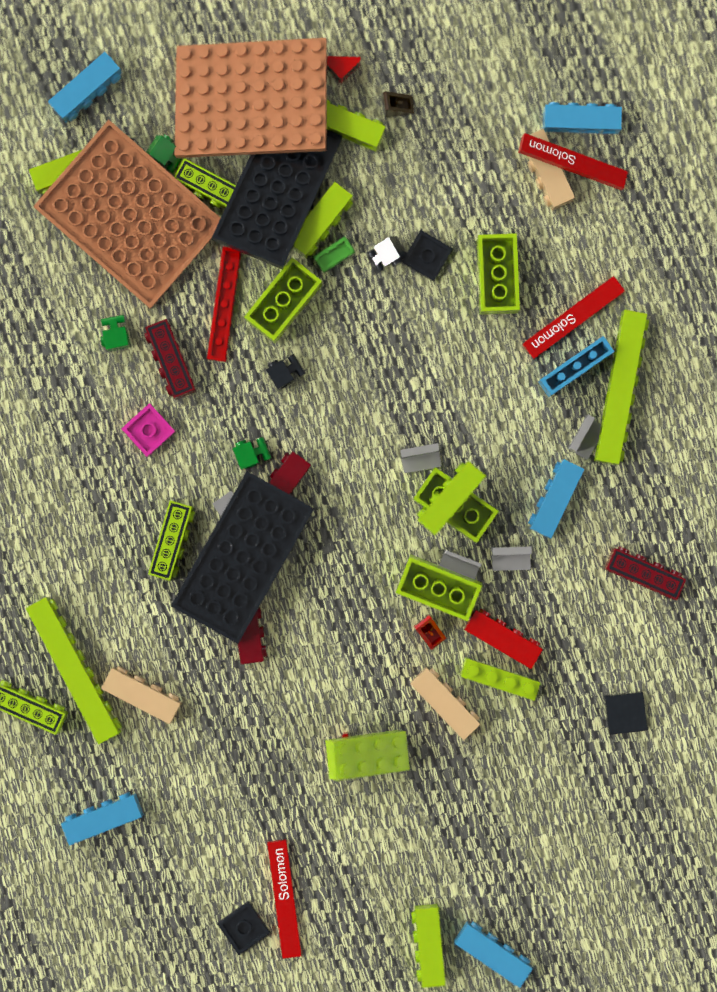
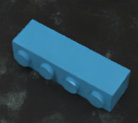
(85, 87)
(582, 119)
(576, 366)
(556, 498)
(101, 819)
(493, 954)

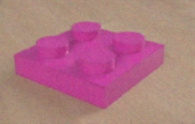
(148, 430)

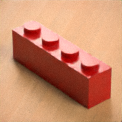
(503, 639)

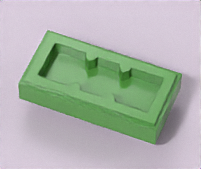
(334, 254)

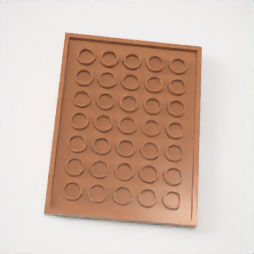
(251, 98)
(129, 214)

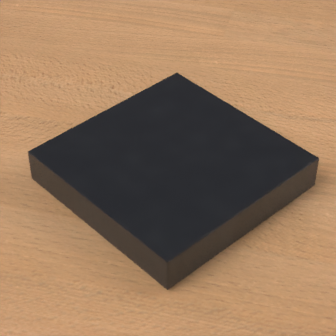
(427, 255)
(625, 713)
(243, 927)

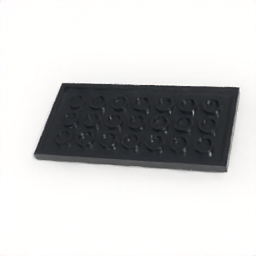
(274, 202)
(242, 557)

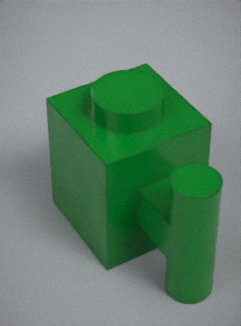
(162, 151)
(116, 337)
(247, 455)

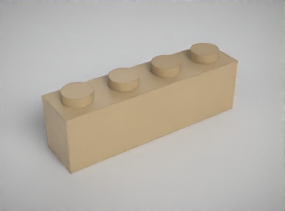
(550, 179)
(142, 695)
(444, 703)

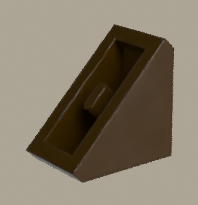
(397, 104)

